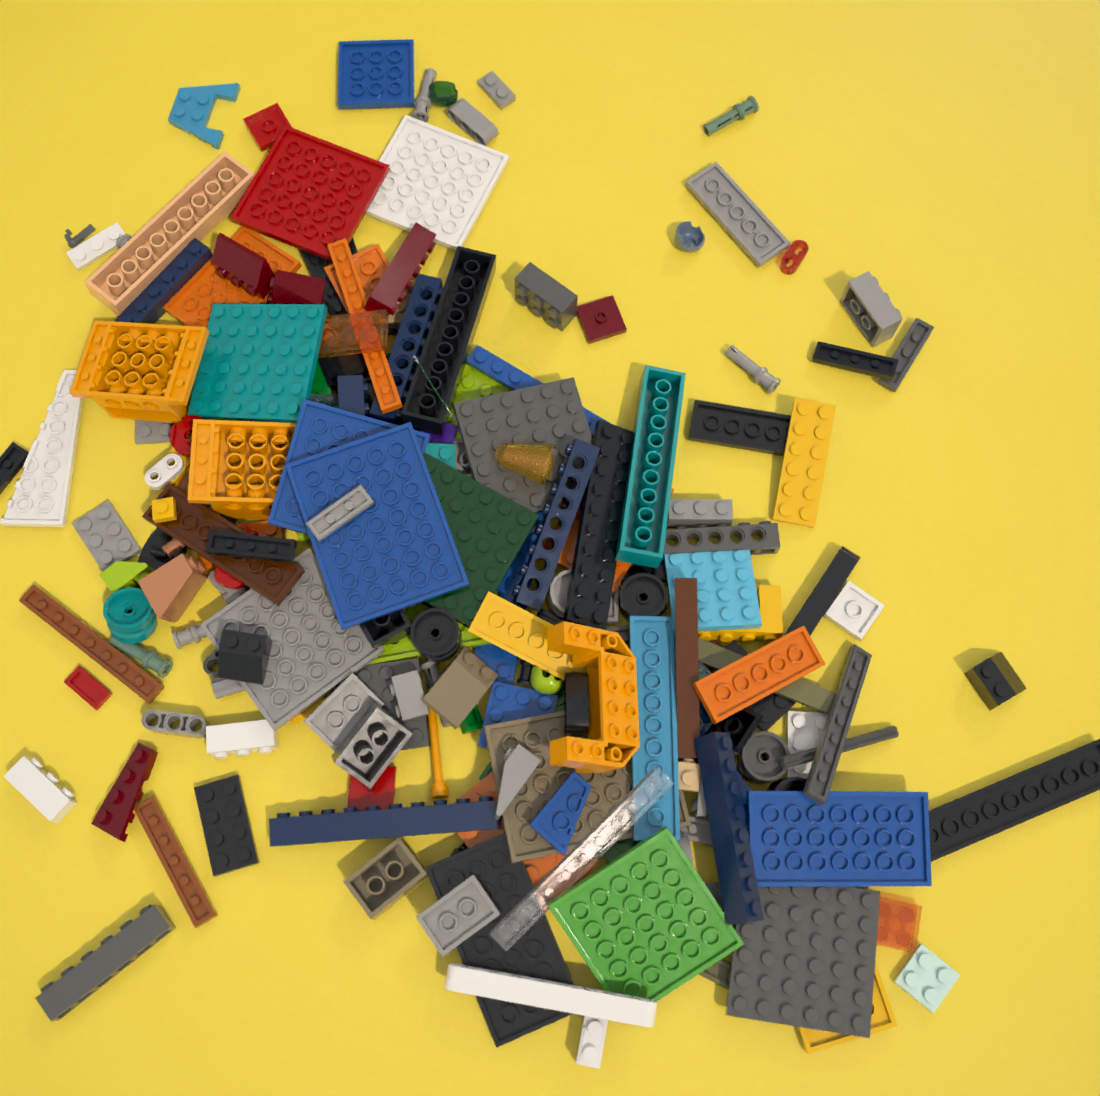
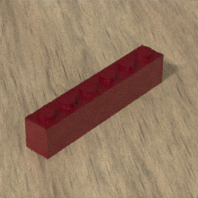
(401, 270)

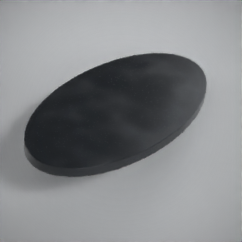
(153, 553)

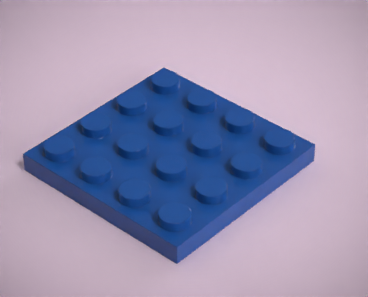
(376, 74)

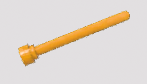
(439, 788)

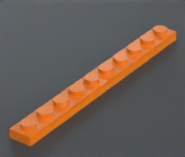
(356, 300)

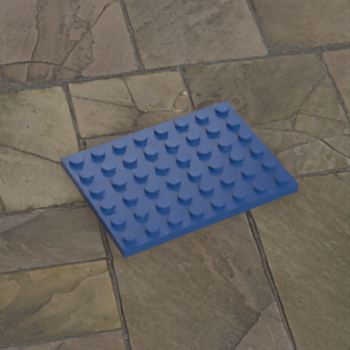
(395, 548)

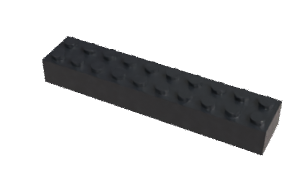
(449, 340)

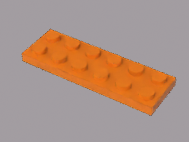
(758, 674)

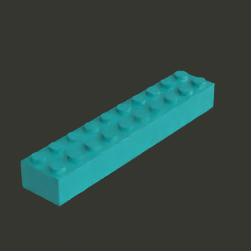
(651, 467)

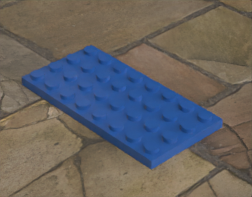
(845, 842)

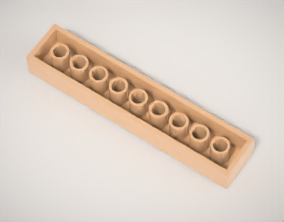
(154, 246)

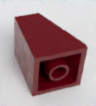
(296, 289)

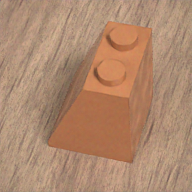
(174, 586)

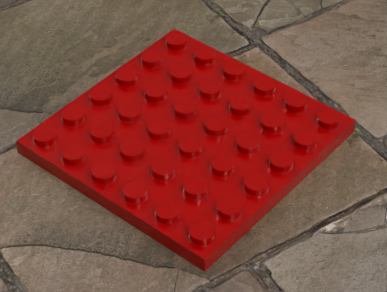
(310, 192)

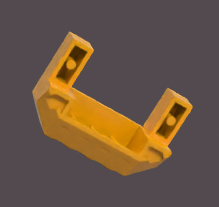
(612, 699)

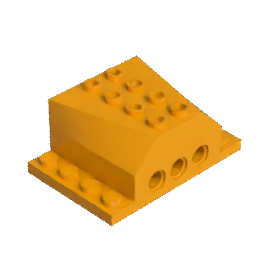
(140, 369)
(238, 465)

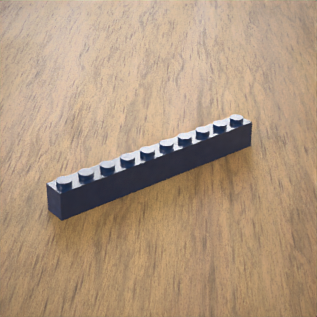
(383, 823)

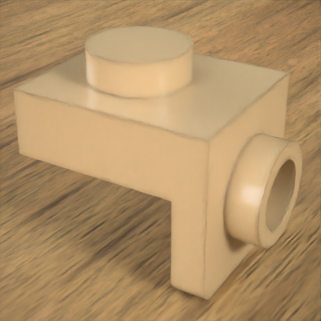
(688, 775)

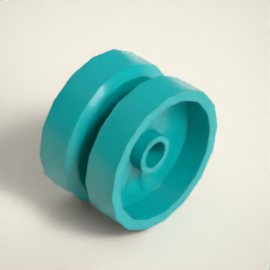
(129, 616)

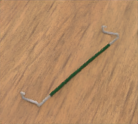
(433, 387)

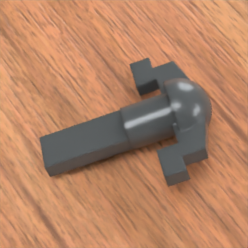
(73, 242)

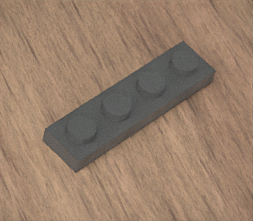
(908, 352)

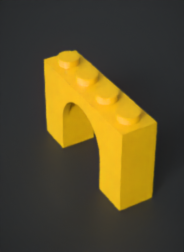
(771, 616)

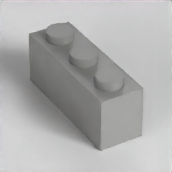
(699, 512)

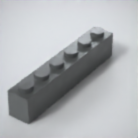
(104, 963)

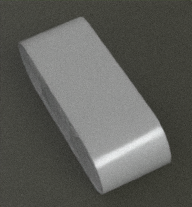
(472, 122)
(166, 719)

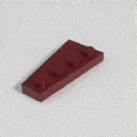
(120, 802)

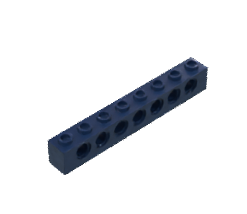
(423, 288)
(587, 455)

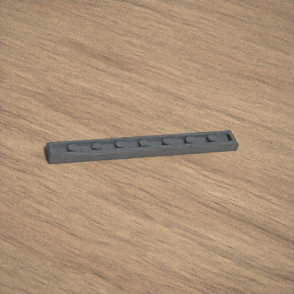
(837, 725)

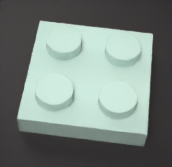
(926, 978)

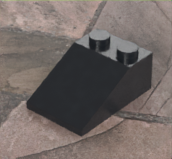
(343, 366)

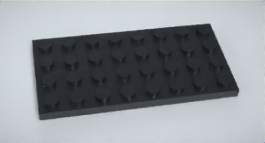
(531, 956)

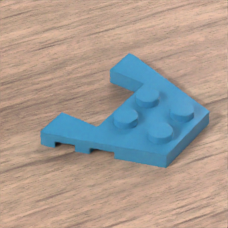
(194, 107)

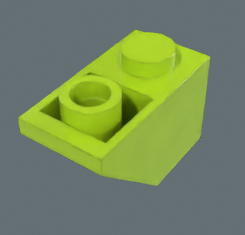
(125, 574)

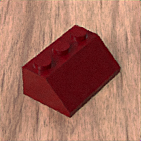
(242, 267)

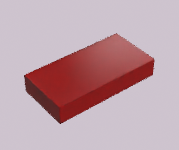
(88, 688)

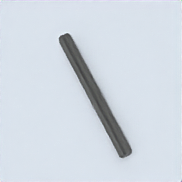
(850, 744)

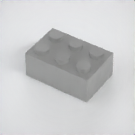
(871, 309)

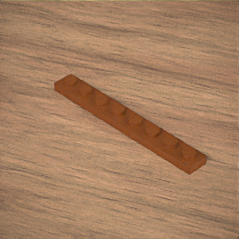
(92, 644)

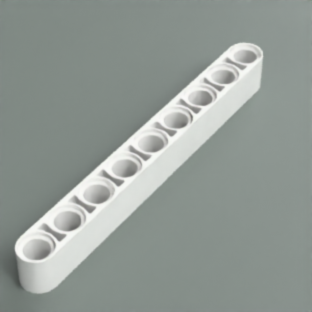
(551, 995)

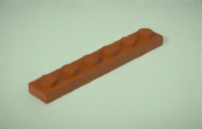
(175, 862)

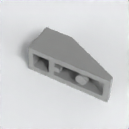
(515, 773)

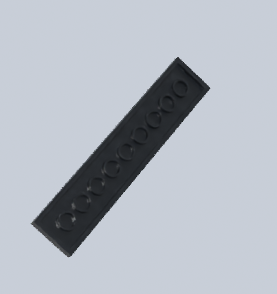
(599, 529)
(1014, 800)

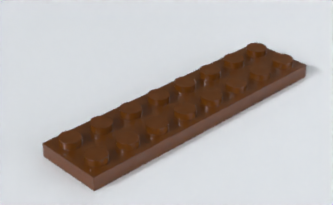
(192, 529)

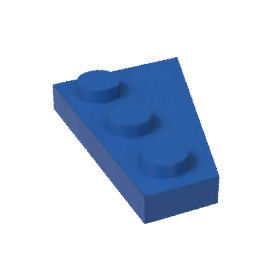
(560, 813)

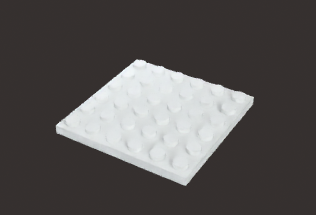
(436, 181)

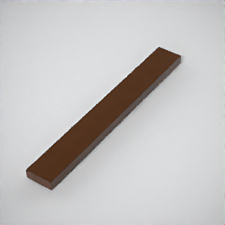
(686, 665)

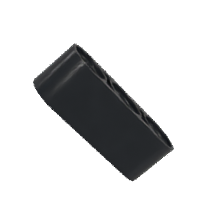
(576, 703)

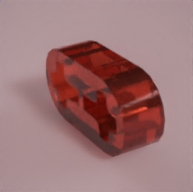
(790, 255)

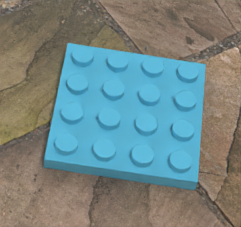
(724, 588)

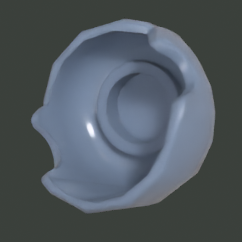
(689, 237)

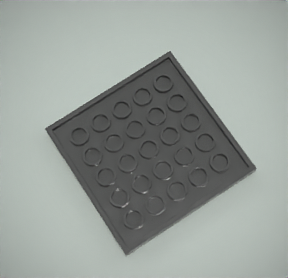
(522, 416)
(808, 959)

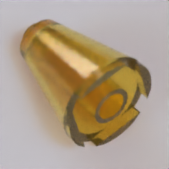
(528, 460)

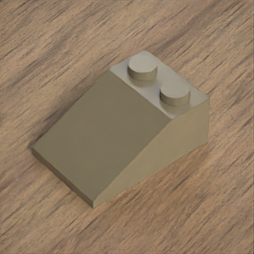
(459, 687)

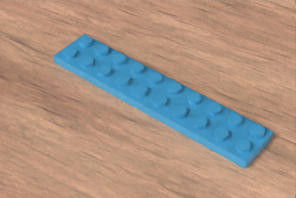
(654, 648)

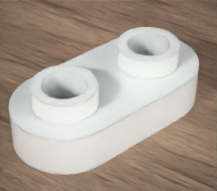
(164, 471)

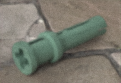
(738, 112)
(148, 658)

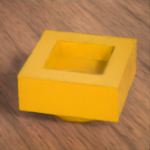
(164, 510)

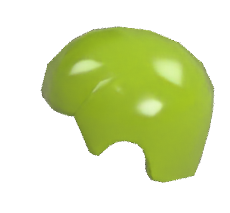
(544, 684)

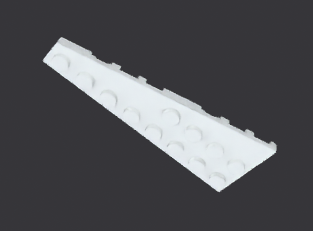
(46, 481)

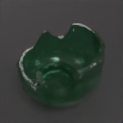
(443, 93)

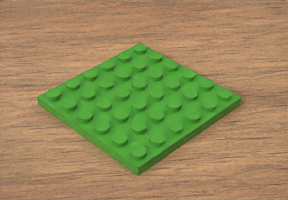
(646, 920)

